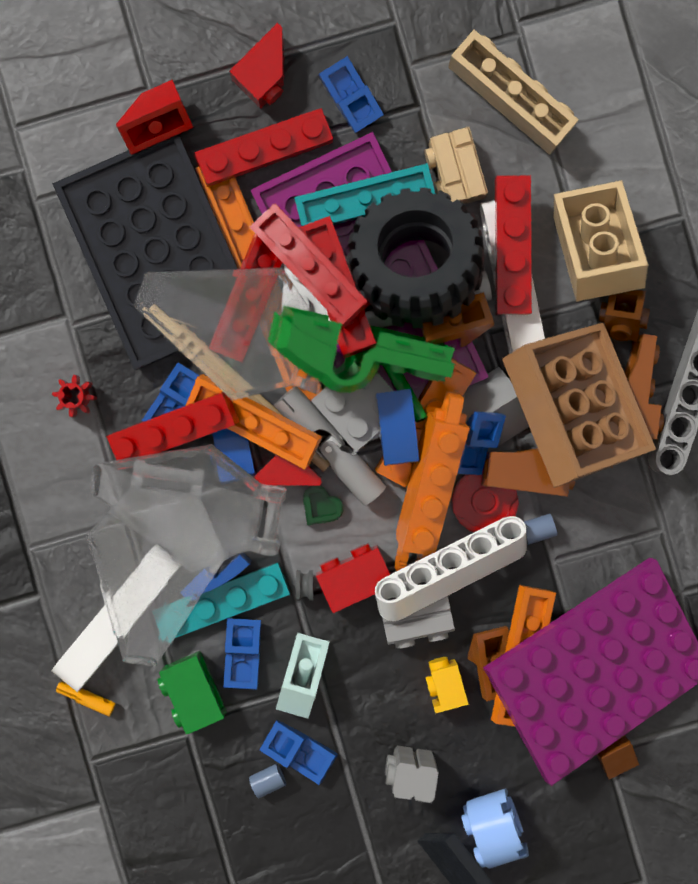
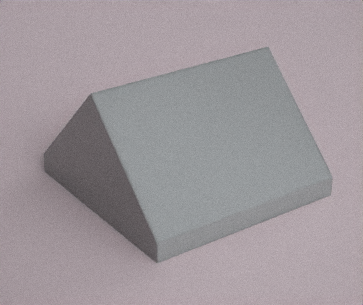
(496, 396)

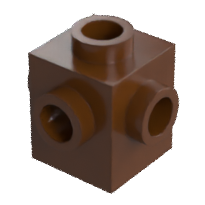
(625, 315)

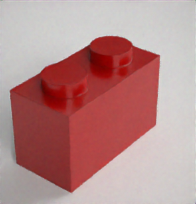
(352, 578)

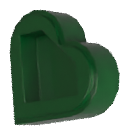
(321, 506)

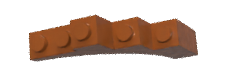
(526, 468)

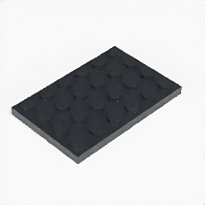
(141, 219)

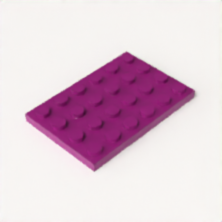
(597, 670)

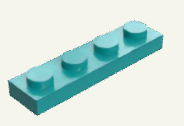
(351, 199)
(237, 597)

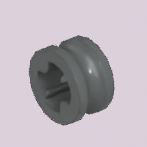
(304, 585)

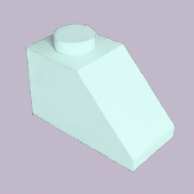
(302, 675)

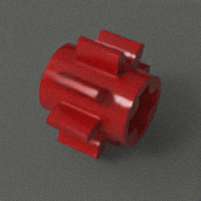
(64, 395)

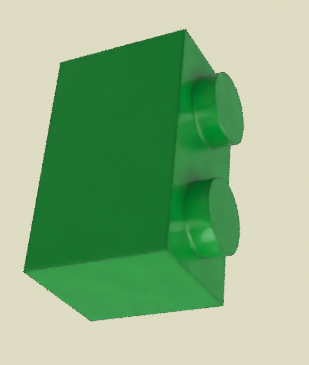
(191, 693)

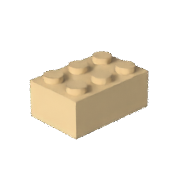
(600, 241)

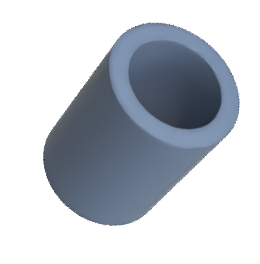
(540, 529)
(267, 781)

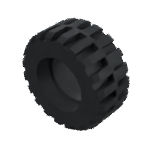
(410, 218)

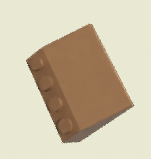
(578, 403)

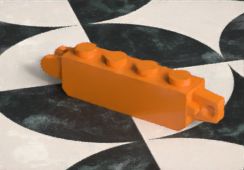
(432, 480)

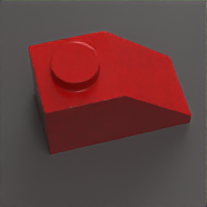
(262, 69)
(154, 118)

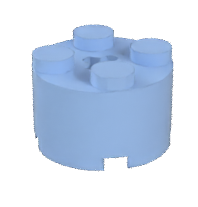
(495, 829)

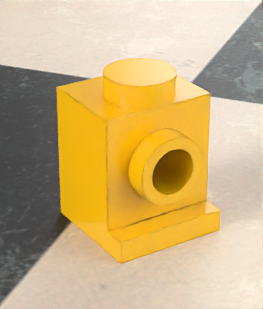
(445, 684)

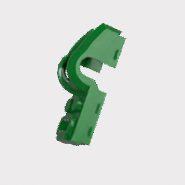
(311, 343)

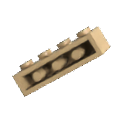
(512, 91)

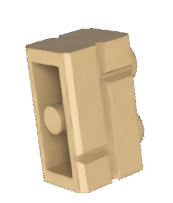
(456, 166)

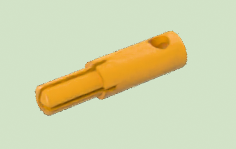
(87, 699)

